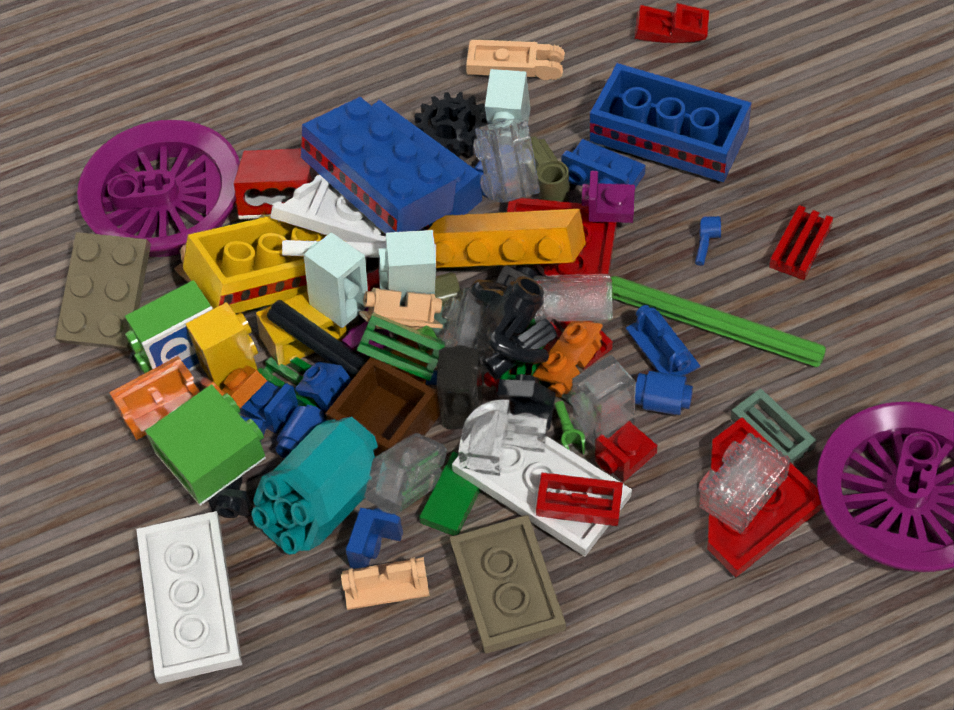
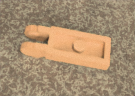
(515, 57)

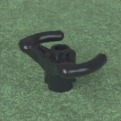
(513, 311)

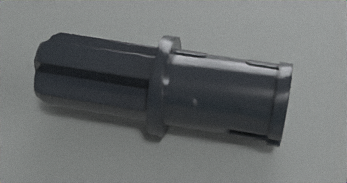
(532, 338)

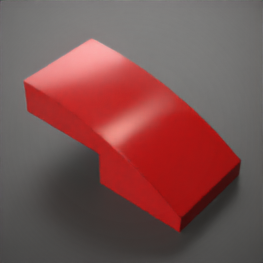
(680, 26)

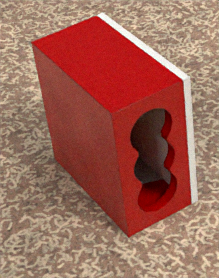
(269, 178)

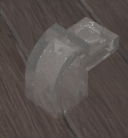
(492, 430)

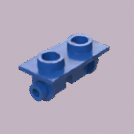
(661, 343)

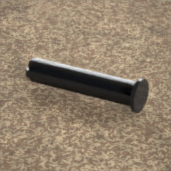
(315, 338)

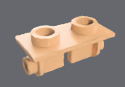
(416, 313)
(385, 583)

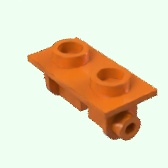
(573, 348)

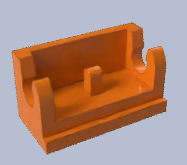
(154, 395)

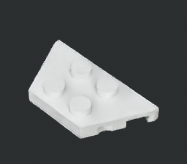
(325, 210)

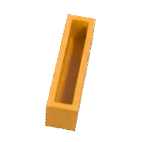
(508, 238)

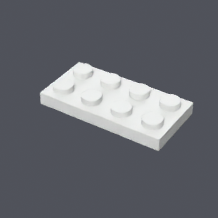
(519, 488)
(188, 597)

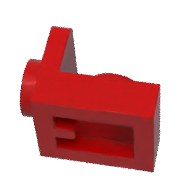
(624, 451)

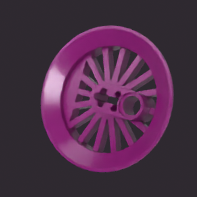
(152, 195)
(926, 433)

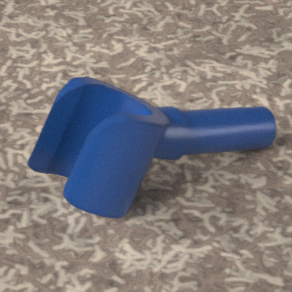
(709, 228)

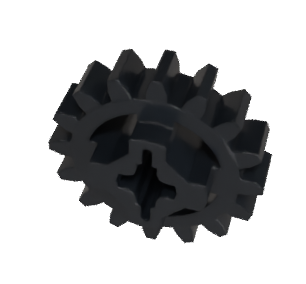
(452, 122)

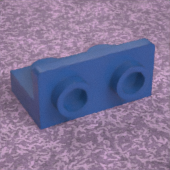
(611, 166)

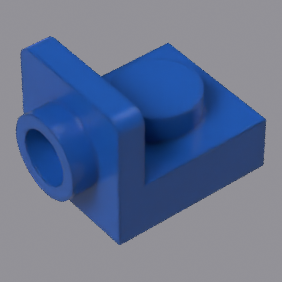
(324, 384)
(271, 405)
(368, 534)

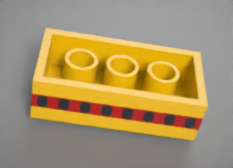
(246, 263)

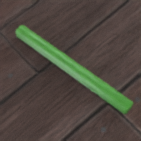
(719, 322)

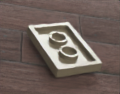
(101, 289)
(507, 584)

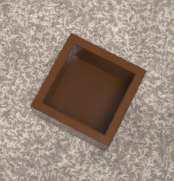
(387, 404)

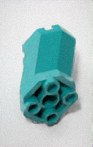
(315, 485)

